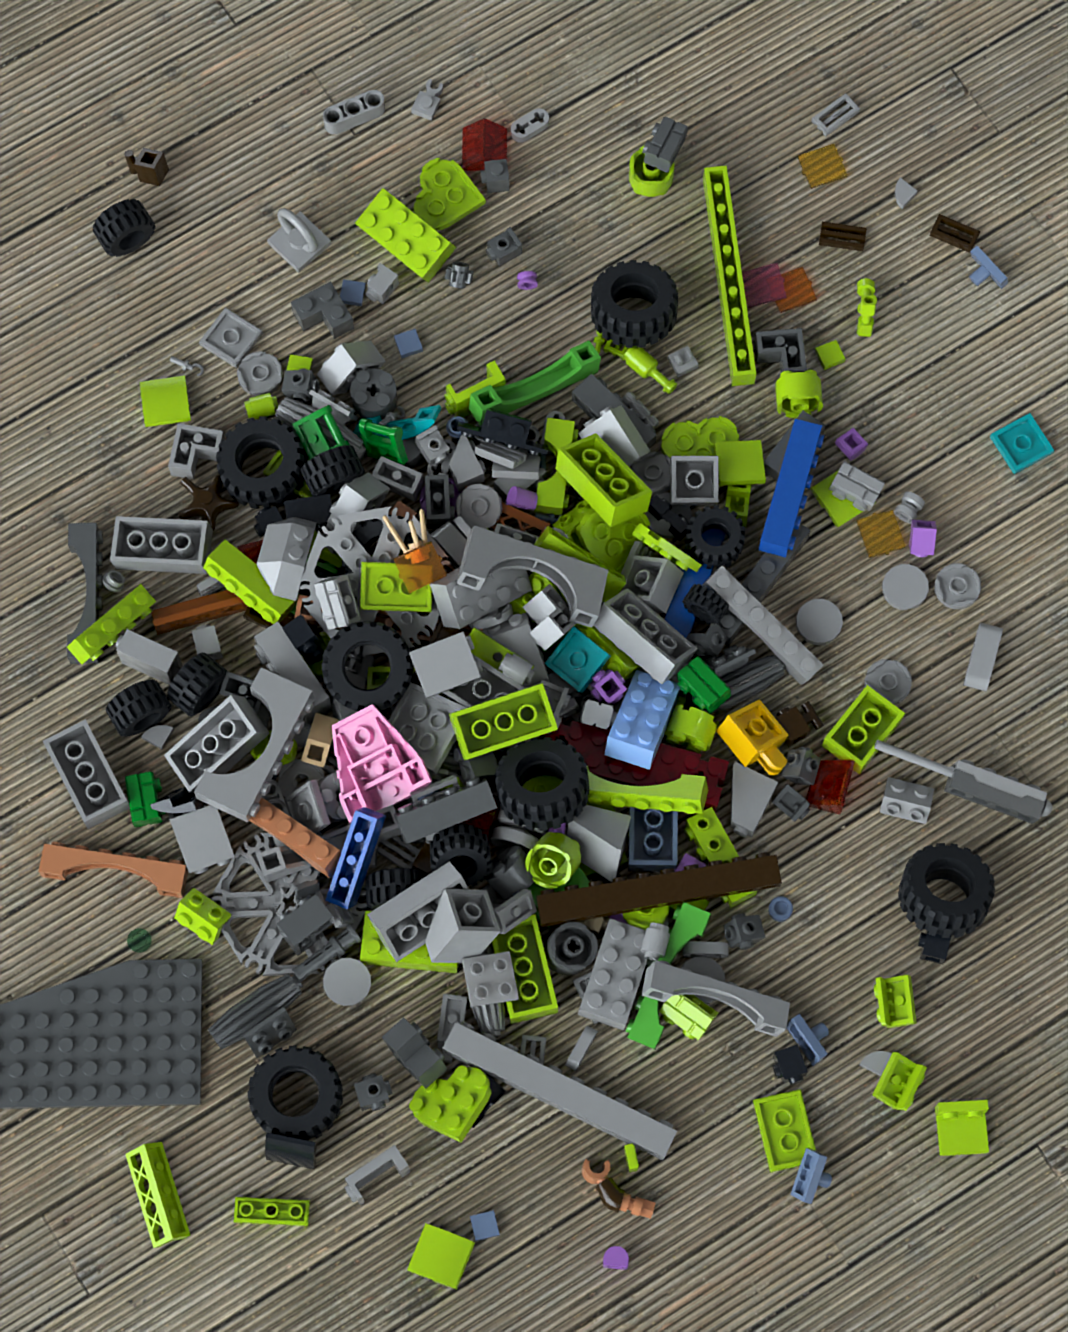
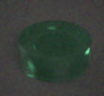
(139, 940)

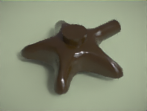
(206, 501)

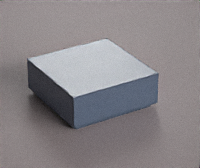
(352, 292)
(408, 343)
(484, 1225)

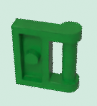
(312, 435)
(381, 446)

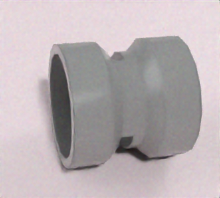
(909, 507)

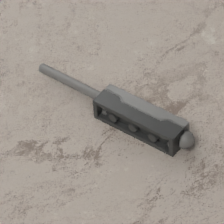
(983, 786)

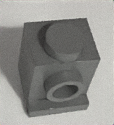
(504, 254)

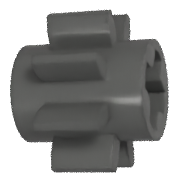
(459, 274)

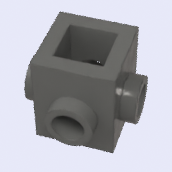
(298, 385)
(801, 766)
(744, 931)
(373, 1101)

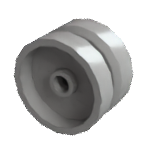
(512, 834)

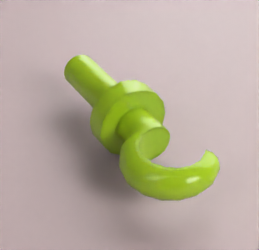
(599, 340)

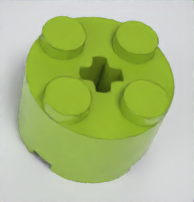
(648, 179)
(798, 392)
(691, 729)
(553, 860)

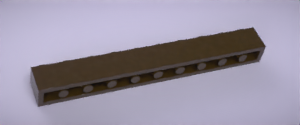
(659, 890)

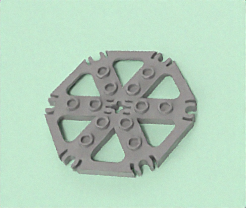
(353, 554)
(266, 905)

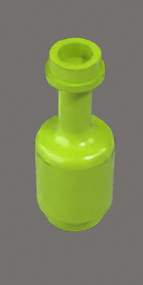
(646, 366)

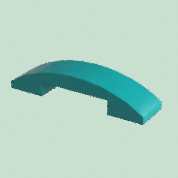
(412, 426)

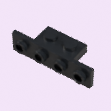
(504, 429)

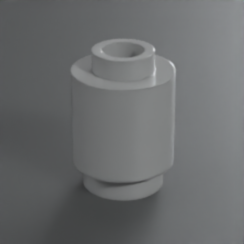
(516, 668)
(655, 941)

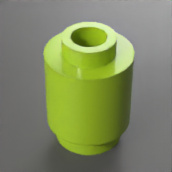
(261, 406)

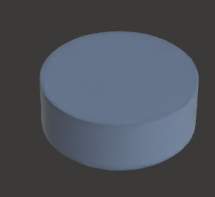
(780, 909)

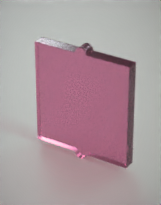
(763, 285)

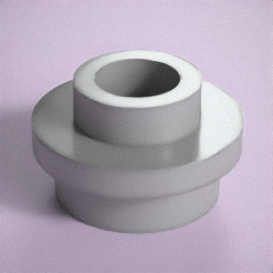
(113, 581)

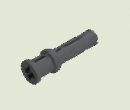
(336, 946)

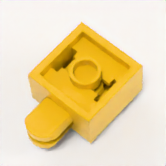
(755, 736)

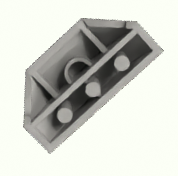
(285, 555)

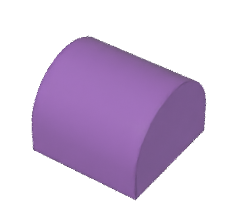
(851, 444)
(522, 498)
(616, 1258)

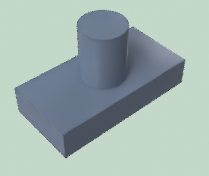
(986, 269)
(808, 1038)
(810, 1176)

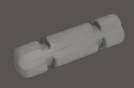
(645, 415)

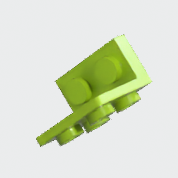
(962, 1127)

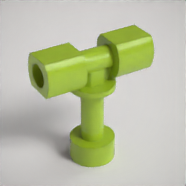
(867, 307)

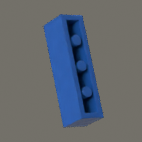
(355, 857)

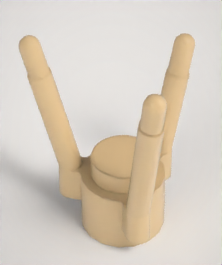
(416, 543)

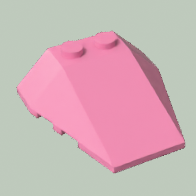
(375, 763)

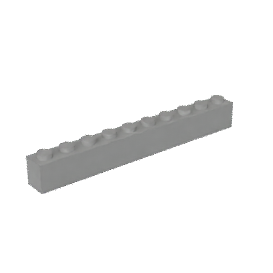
(559, 1090)

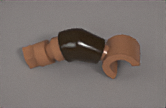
(613, 1196)

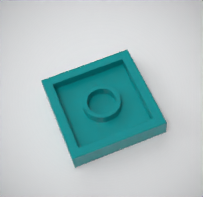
(1022, 443)
(577, 659)

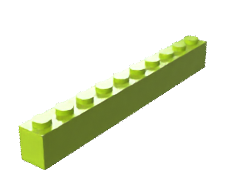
(729, 276)

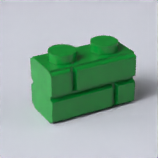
(703, 685)
(142, 792)

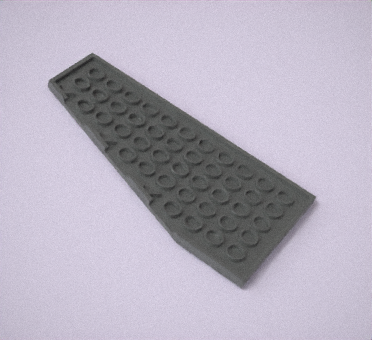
(106, 1039)

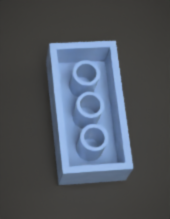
(642, 720)

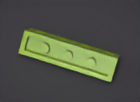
(161, 1192)

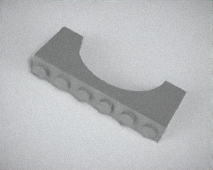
(577, 580)
(241, 791)

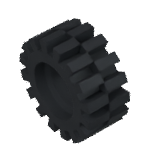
(705, 604)

